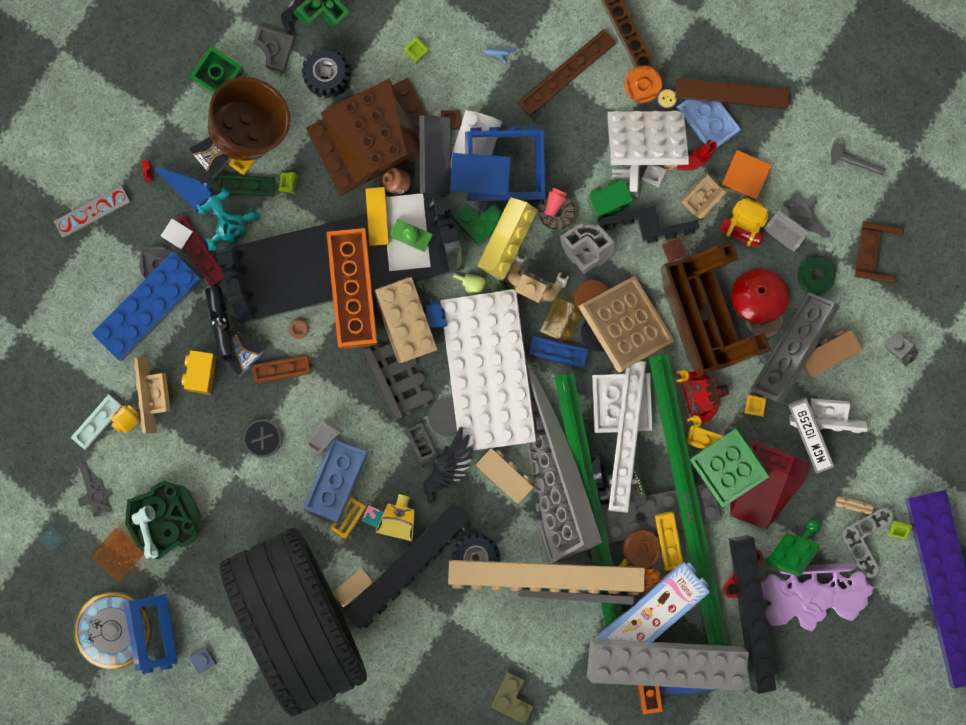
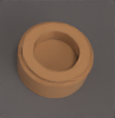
(298, 329)

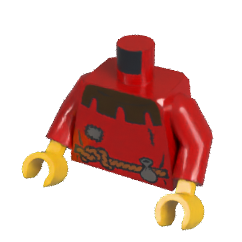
(701, 396)

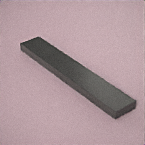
(583, 596)

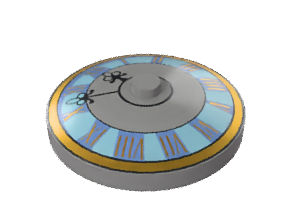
(103, 631)

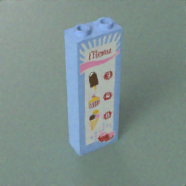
(658, 607)

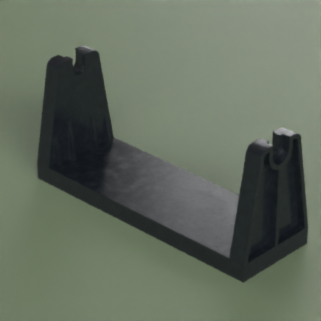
(294, 267)

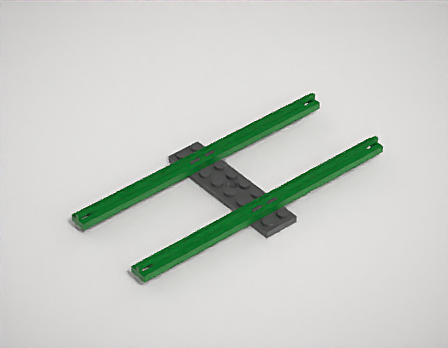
(690, 502)

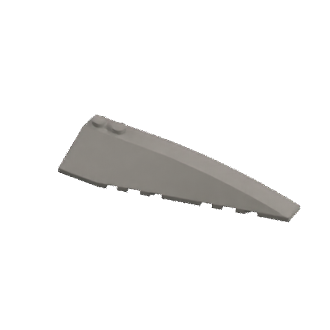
(566, 513)

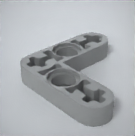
(860, 534)

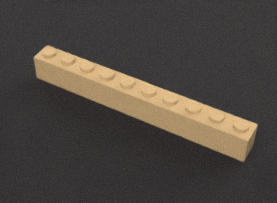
(546, 576)

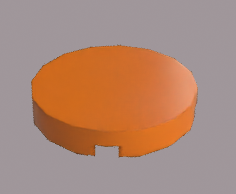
(643, 84)

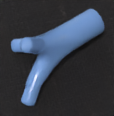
(499, 53)

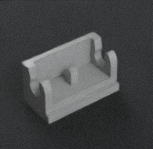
(786, 230)

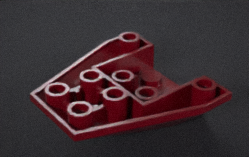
(768, 498)

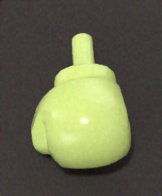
(472, 283)

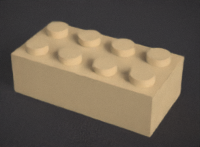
(404, 320)

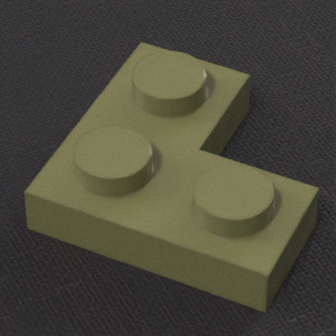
(506, 700)

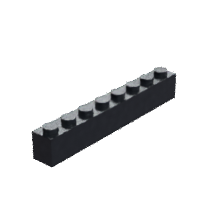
(407, 565)
(752, 614)

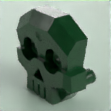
(167, 498)

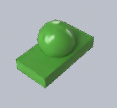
(411, 235)

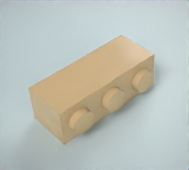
(505, 475)

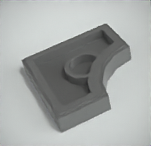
(275, 46)

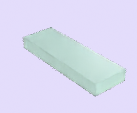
(96, 422)

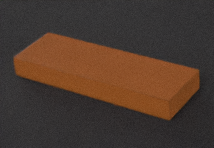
(281, 369)

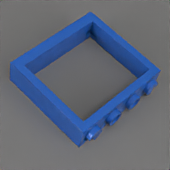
(539, 161)

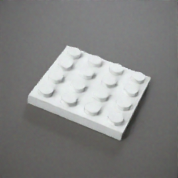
(647, 138)

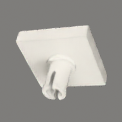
(631, 175)

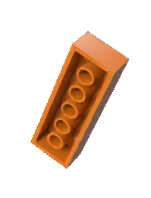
(352, 288)

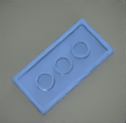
(335, 480)

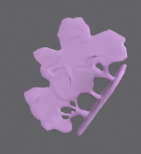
(812, 599)

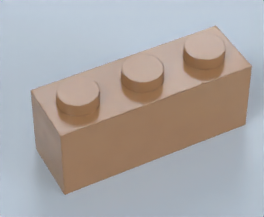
(832, 352)

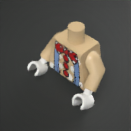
(532, 285)

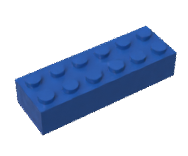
(147, 306)

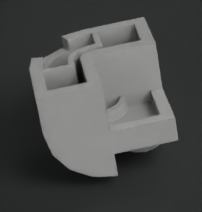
(587, 246)

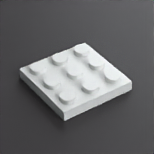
(608, 401)

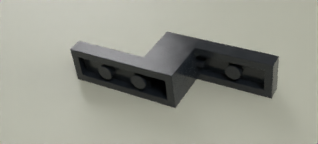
(648, 225)

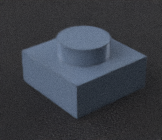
(202, 661)

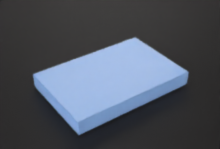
(709, 120)

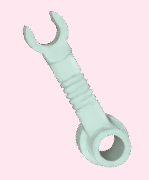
(143, 517)

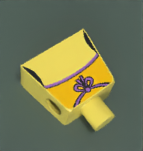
(398, 520)

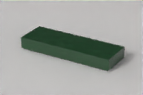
(246, 185)

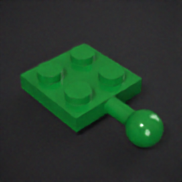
(795, 553)

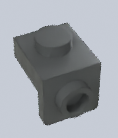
(902, 349)

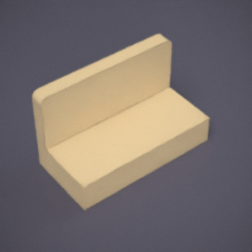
(352, 588)

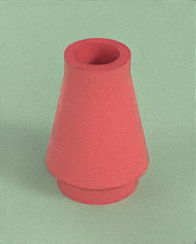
(555, 200)

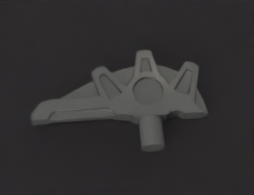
(802, 213)
(95, 494)

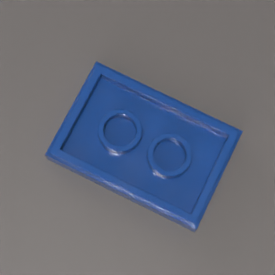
(480, 174)

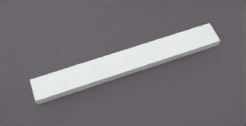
(627, 437)

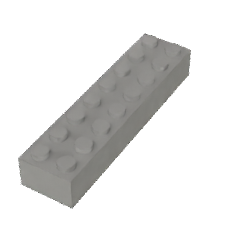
(667, 664)

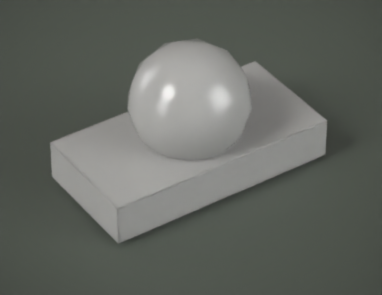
(322, 436)

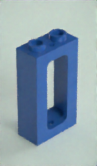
(137, 638)

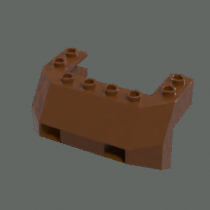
(703, 313)

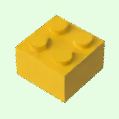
(199, 372)

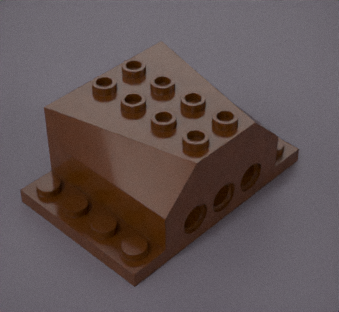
(369, 134)

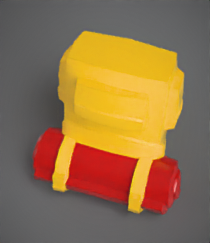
(746, 222)

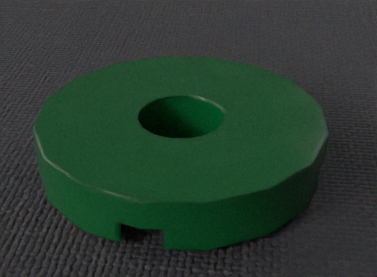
(811, 285)

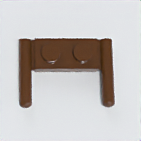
(868, 251)

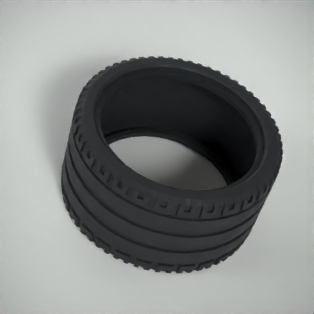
(292, 622)

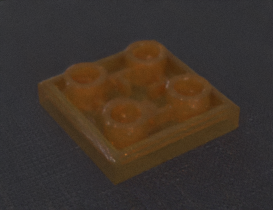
(117, 555)

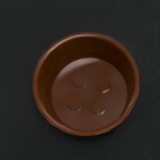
(247, 118)

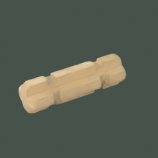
(854, 505)

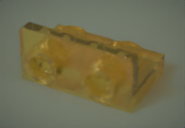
(561, 320)

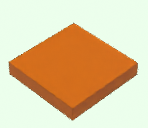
(746, 175)

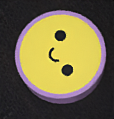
(667, 99)

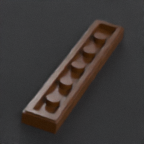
(566, 73)
(731, 93)

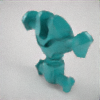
(229, 224)

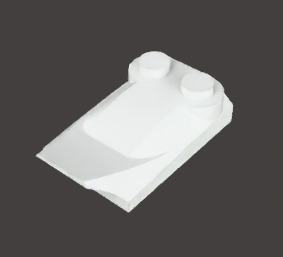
(481, 145)

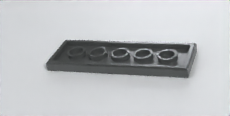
(795, 347)

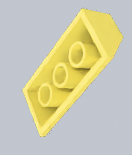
(507, 238)

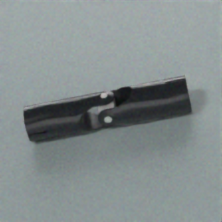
(219, 321)

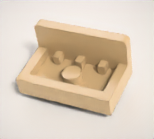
(702, 197)

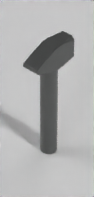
(837, 153)

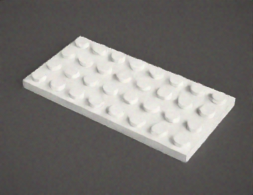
(489, 370)

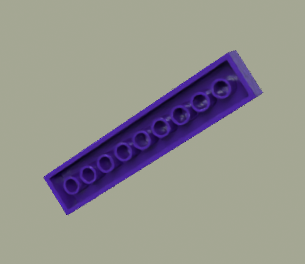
(943, 577)

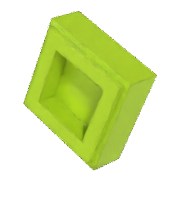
(416, 49)

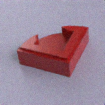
(147, 170)

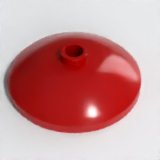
(755, 306)

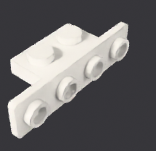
(834, 416)

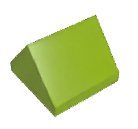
(288, 182)
(899, 529)

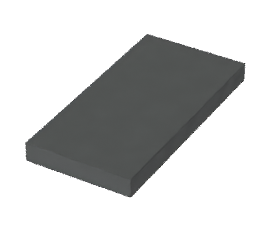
(434, 154)

